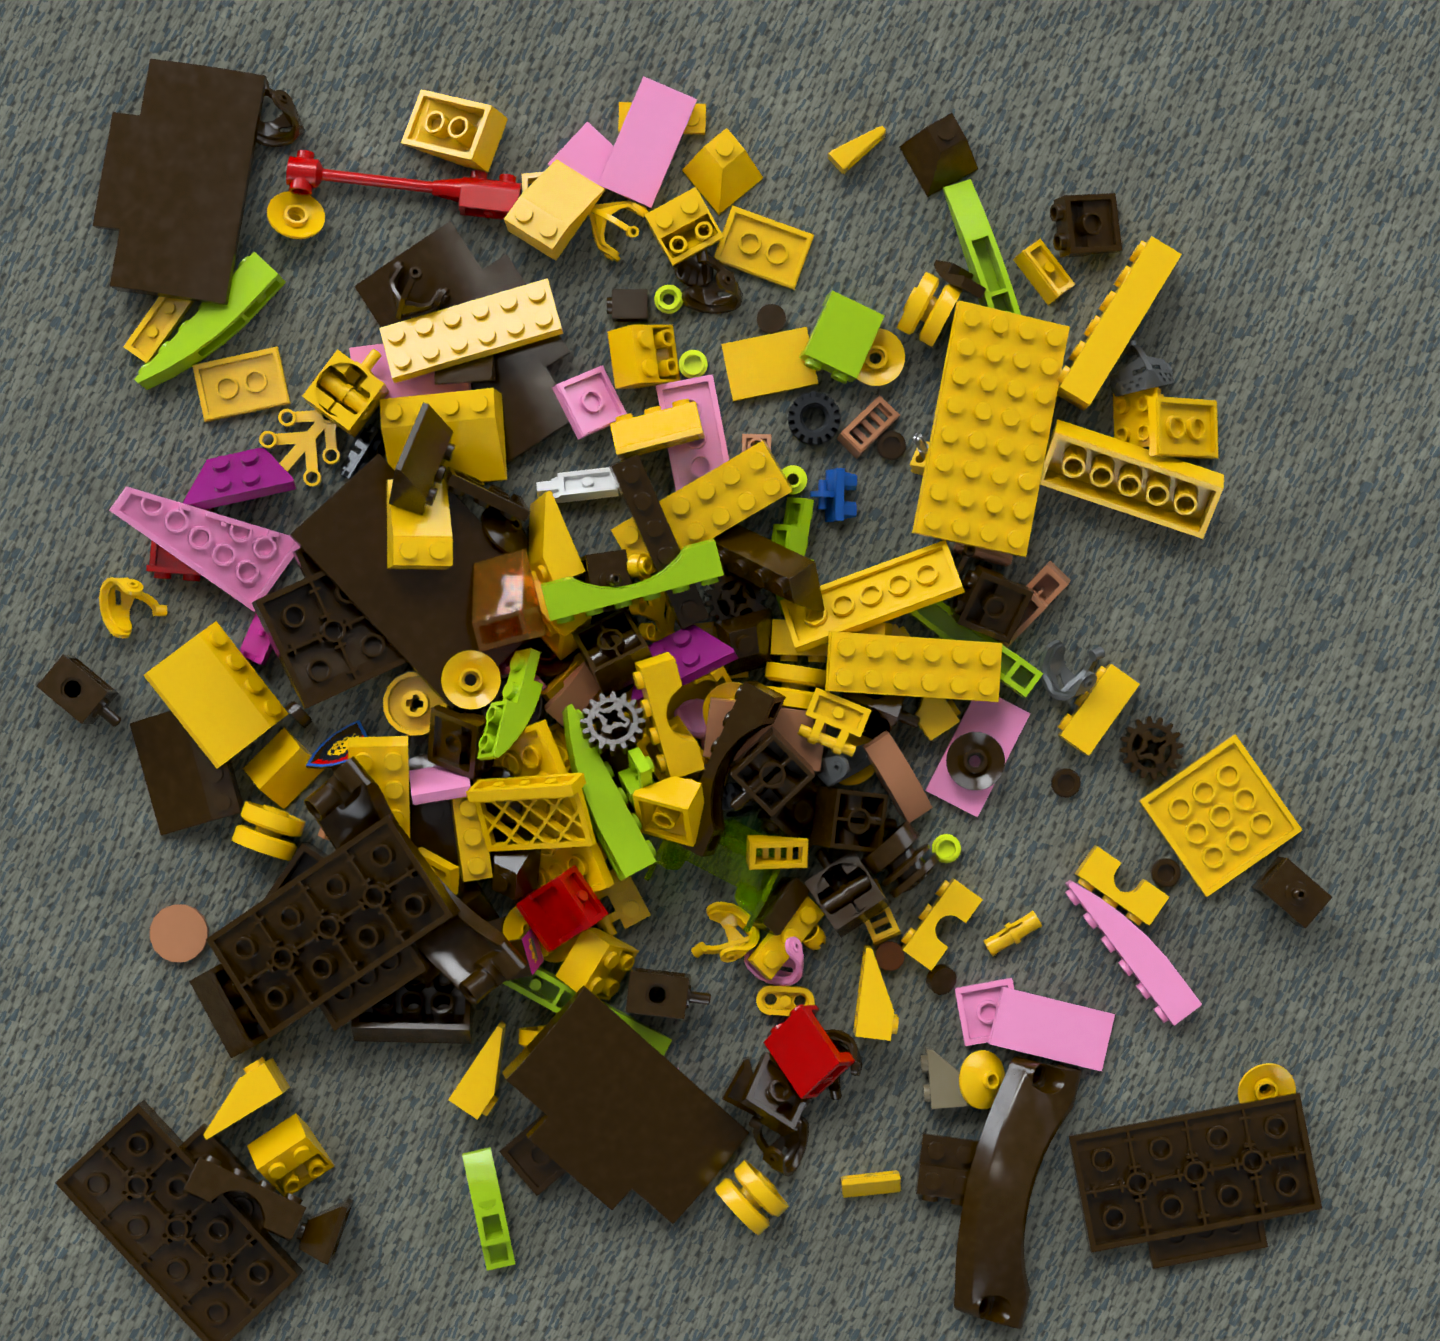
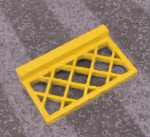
(526, 789)

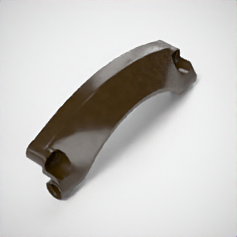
(461, 949)
(991, 1234)

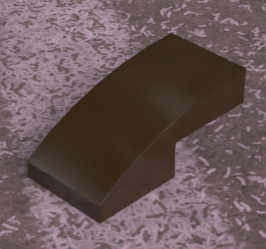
(959, 278)

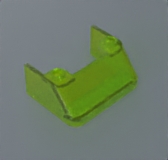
(727, 864)

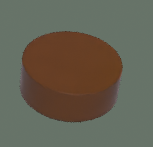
(889, 955)

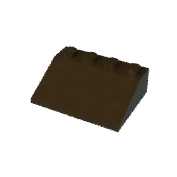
(181, 778)
(418, 1015)

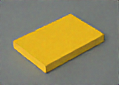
(763, 247)
(767, 364)
(241, 384)
(1183, 427)

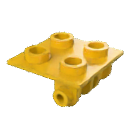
(1132, 417)

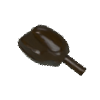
(692, 273)

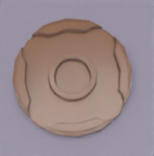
(179, 933)

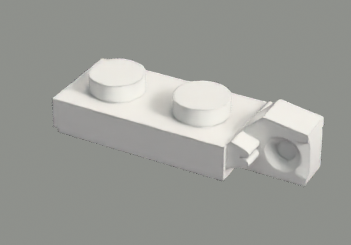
(580, 485)

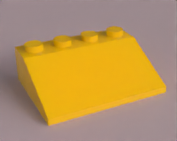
(475, 424)
(216, 694)

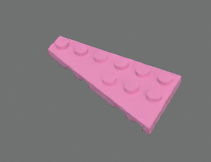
(224, 550)

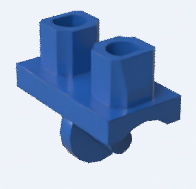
(831, 495)

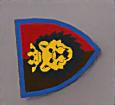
(334, 750)

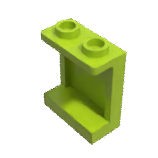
(841, 337)

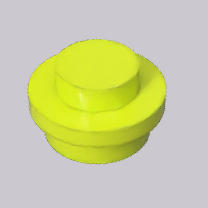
(693, 364)
(946, 847)

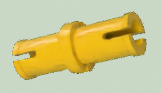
(1012, 933)

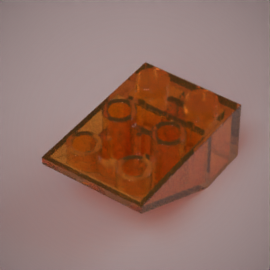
(505, 602)

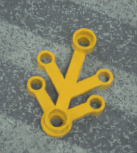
(305, 442)
(642, 566)

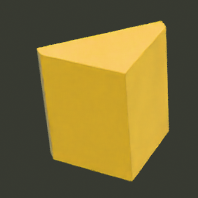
(281, 769)

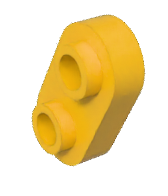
(784, 999)

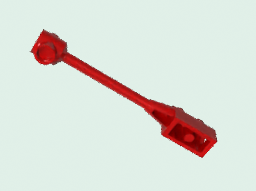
(475, 193)

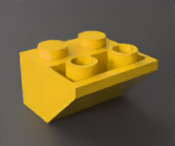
(683, 226)
(643, 356)
(597, 963)
(289, 1155)

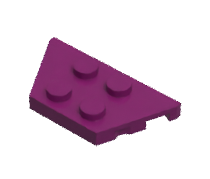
(238, 479)
(694, 653)

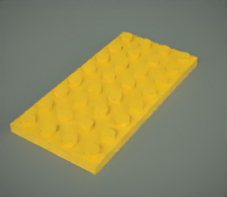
(990, 429)

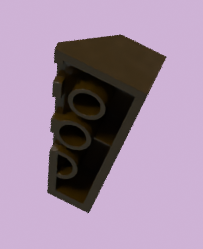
(770, 566)

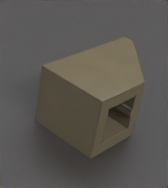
(943, 1081)

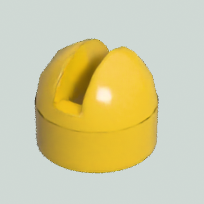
(814, 941)

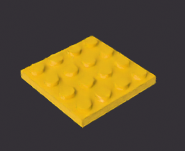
(1220, 815)

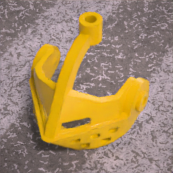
(602, 213)
(117, 616)
(729, 917)

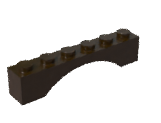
(656, 534)
(754, 710)

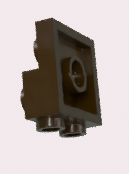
(1086, 224)
(991, 604)
(456, 740)
(794, 818)
(774, 1097)
(944, 1167)

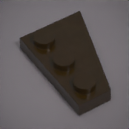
(494, 496)

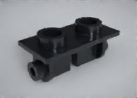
(371, 444)

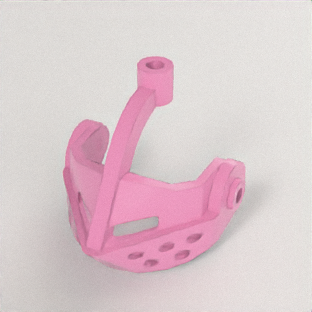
(796, 962)

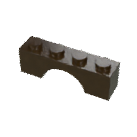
(279, 1213)

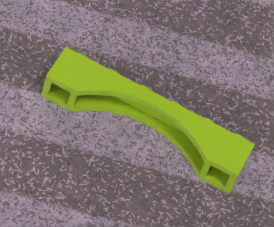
(693, 564)
(1015, 671)

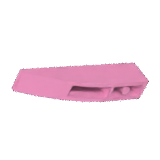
(1139, 957)

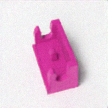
(256, 643)

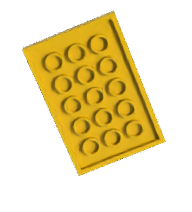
(535, 755)

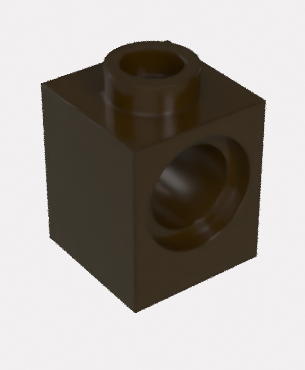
(628, 305)

